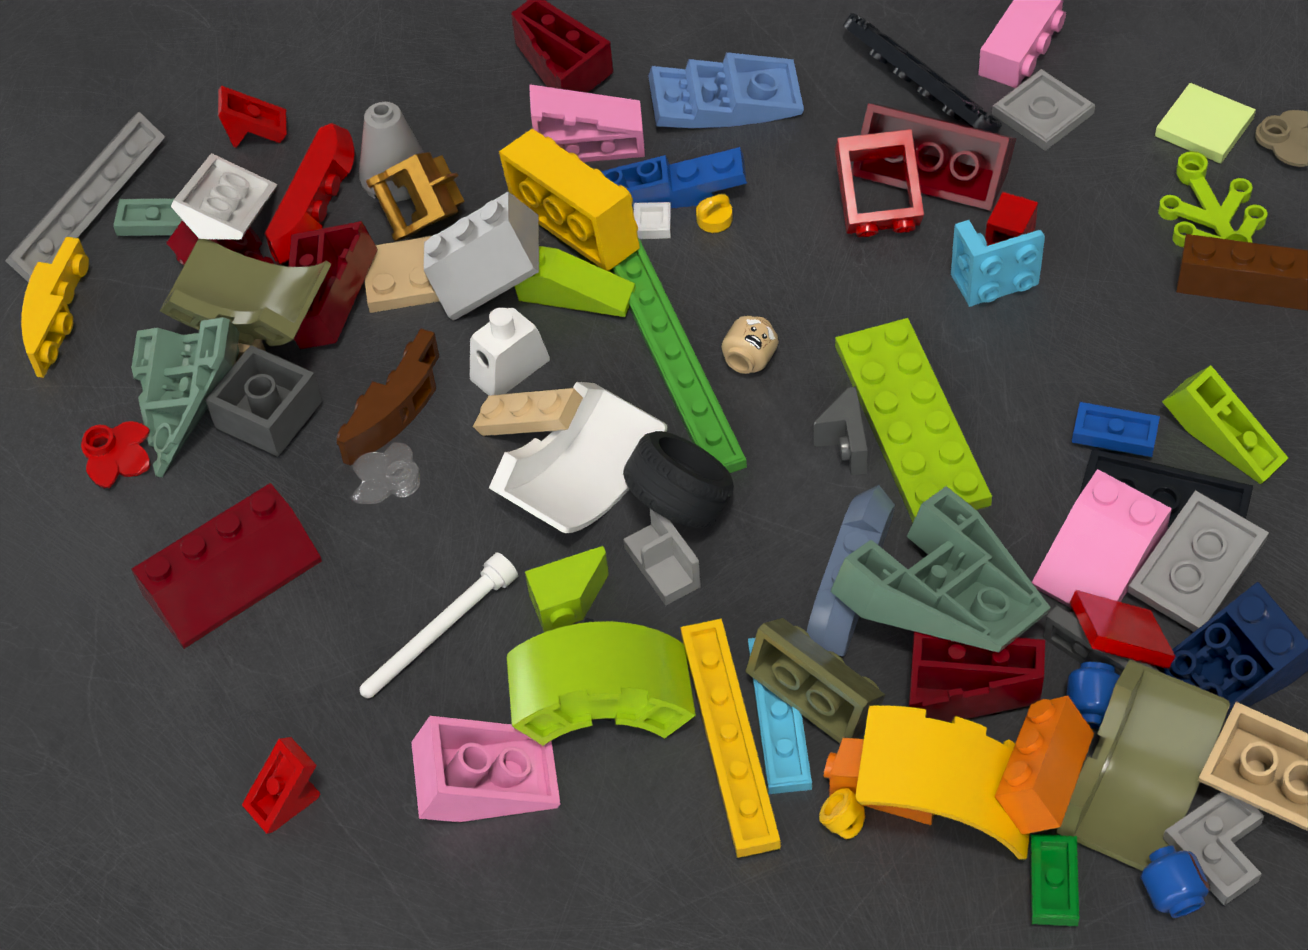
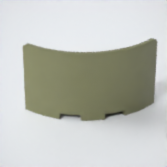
(255, 295)
(1143, 765)

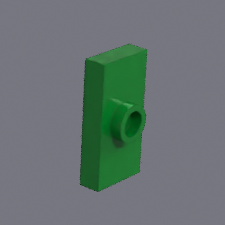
(1054, 880)

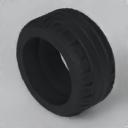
(678, 479)

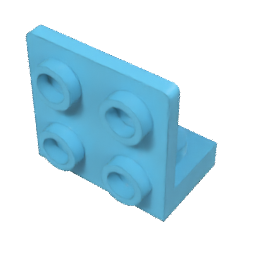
(996, 269)

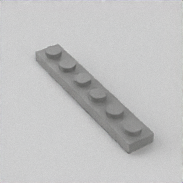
(87, 195)

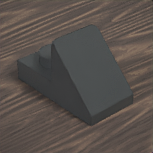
(844, 427)

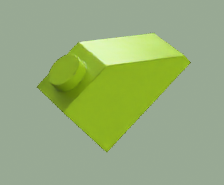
(567, 587)

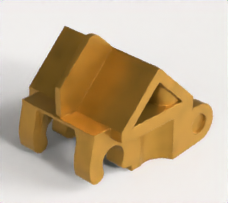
(429, 186)

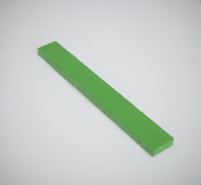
(678, 363)

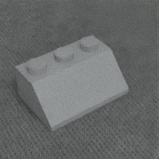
(483, 254)

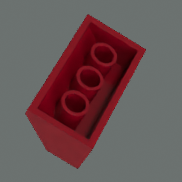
(950, 157)
(226, 565)

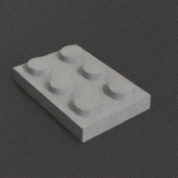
(1197, 562)

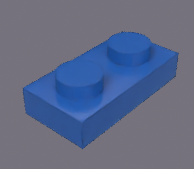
(1115, 429)

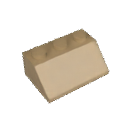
(1261, 764)

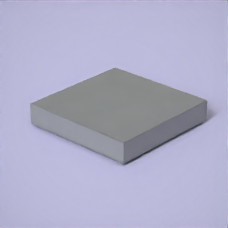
(1043, 109)

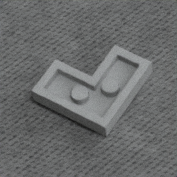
(1211, 837)

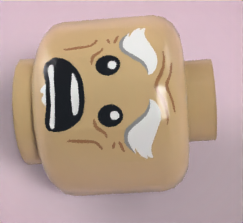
(749, 344)

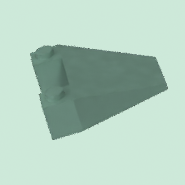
(958, 592)

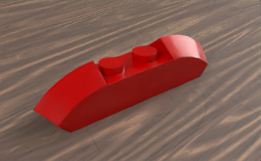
(311, 189)

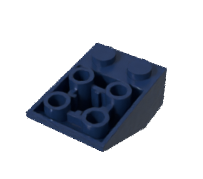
(1243, 651)

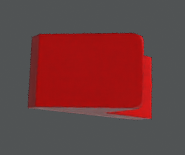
(248, 114)
(281, 786)

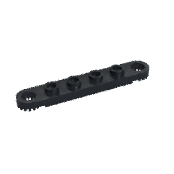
(911, 68)

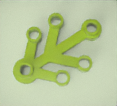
(1192, 172)

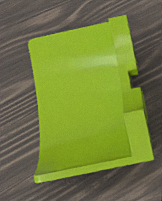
(599, 673)

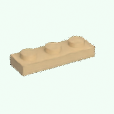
(528, 412)

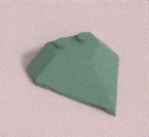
(177, 378)

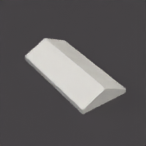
(222, 199)

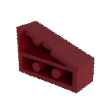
(560, 47)
(351, 255)

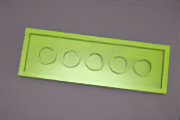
(910, 415)

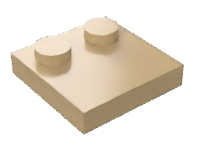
(398, 277)

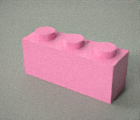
(1019, 39)

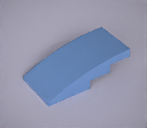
(727, 93)

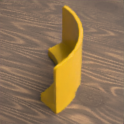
(937, 770)

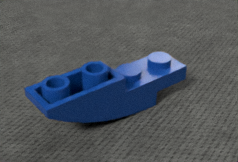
(682, 182)

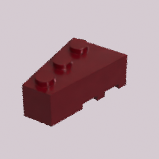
(974, 681)

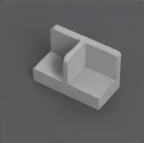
(664, 559)

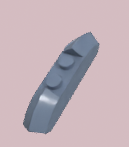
(865, 520)

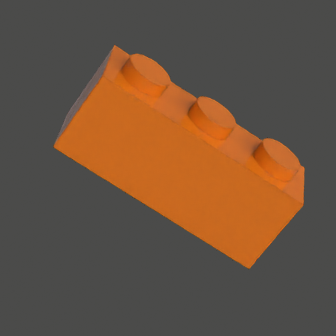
(1044, 765)

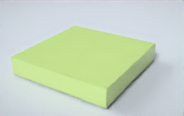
(1205, 122)

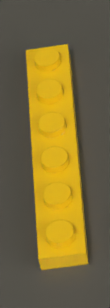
(730, 739)

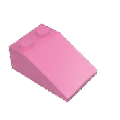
(1102, 541)
(480, 771)

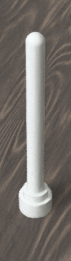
(496, 573)

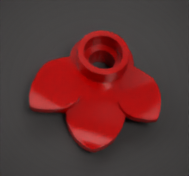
(118, 455)

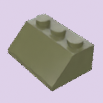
(812, 679)

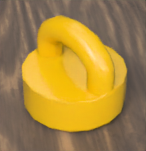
(714, 213)
(840, 812)

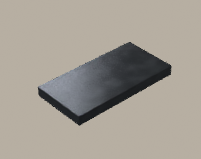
(1169, 484)

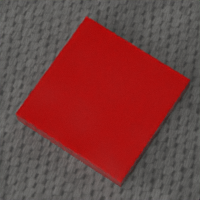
(1122, 629)

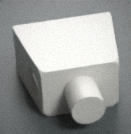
(505, 352)

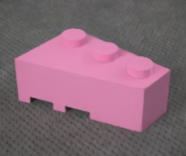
(588, 123)

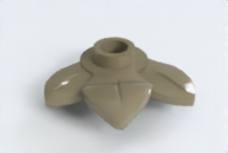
(1286, 136)

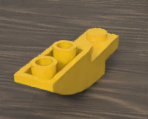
(45, 302)

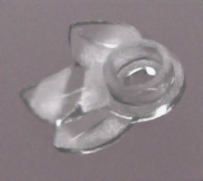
(386, 474)

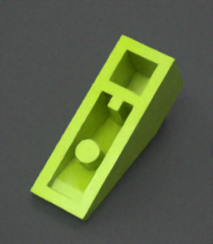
(575, 285)
(1224, 424)

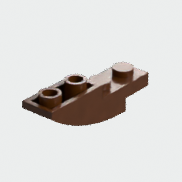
(393, 406)

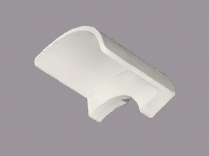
(579, 470)

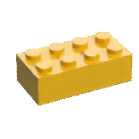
(571, 199)

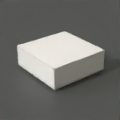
(653, 220)

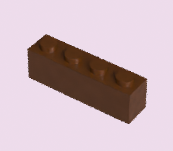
(1244, 272)

